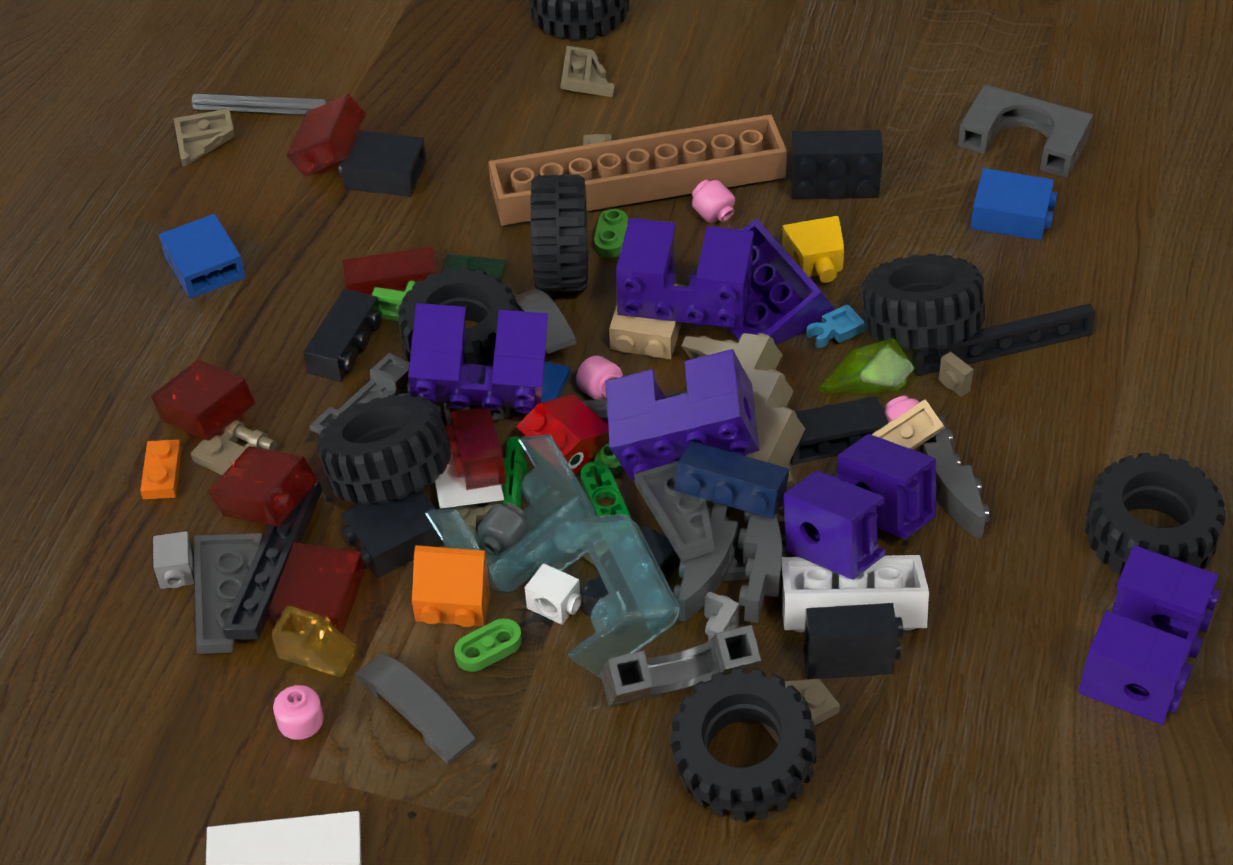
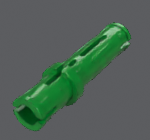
(515, 469)

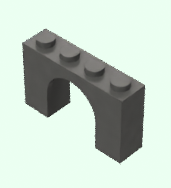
(1000, 109)
(639, 678)

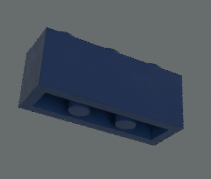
(731, 479)

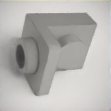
(722, 614)

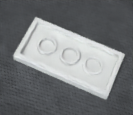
(289, 841)

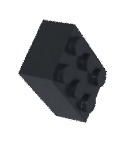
(836, 164)

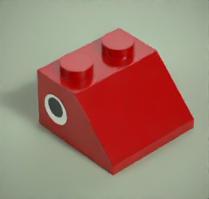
(572, 426)

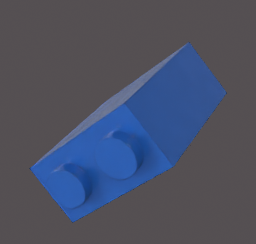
(1013, 204)
(202, 256)

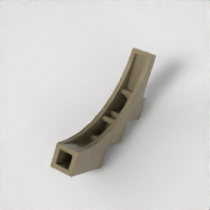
(776, 424)

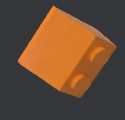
(450, 586)

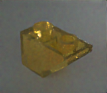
(312, 642)

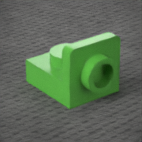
(390, 300)

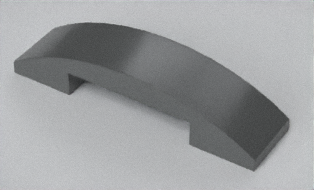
(558, 330)
(386, 377)
(418, 704)

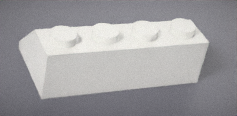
(889, 580)

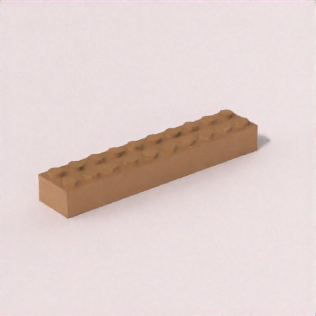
(647, 165)

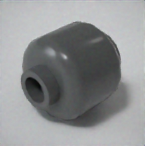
(502, 527)

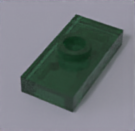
(490, 265)

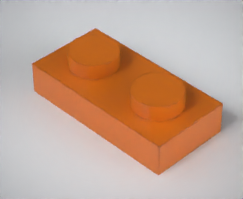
(161, 469)

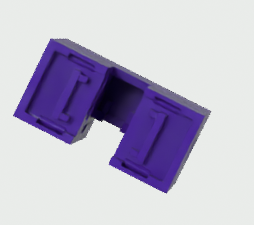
(714, 294)
(439, 354)
(656, 430)
(875, 487)
(1149, 635)

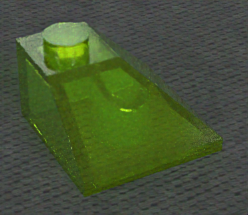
(870, 370)

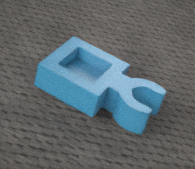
(837, 324)

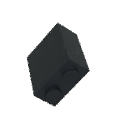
(383, 163)
(390, 531)
(851, 640)

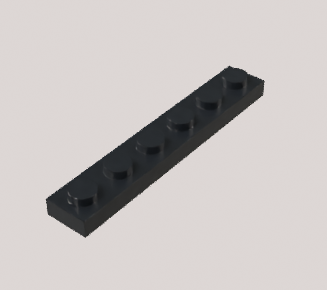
(1012, 338)
(254, 598)

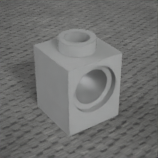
(173, 560)

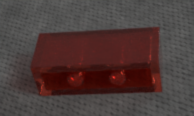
(389, 270)
(476, 448)

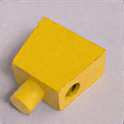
(816, 246)

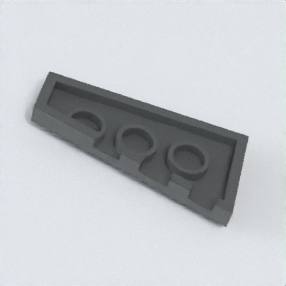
(679, 514)
(219, 572)

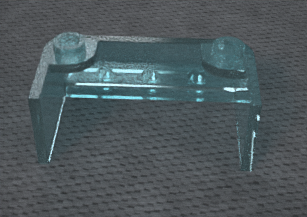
(552, 498)
(638, 597)

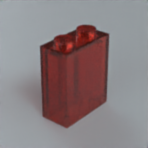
(326, 134)
(203, 399)
(263, 486)
(319, 582)

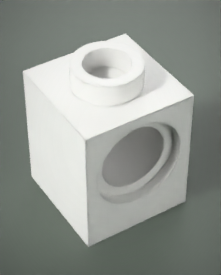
(553, 594)

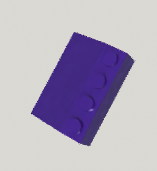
(780, 292)

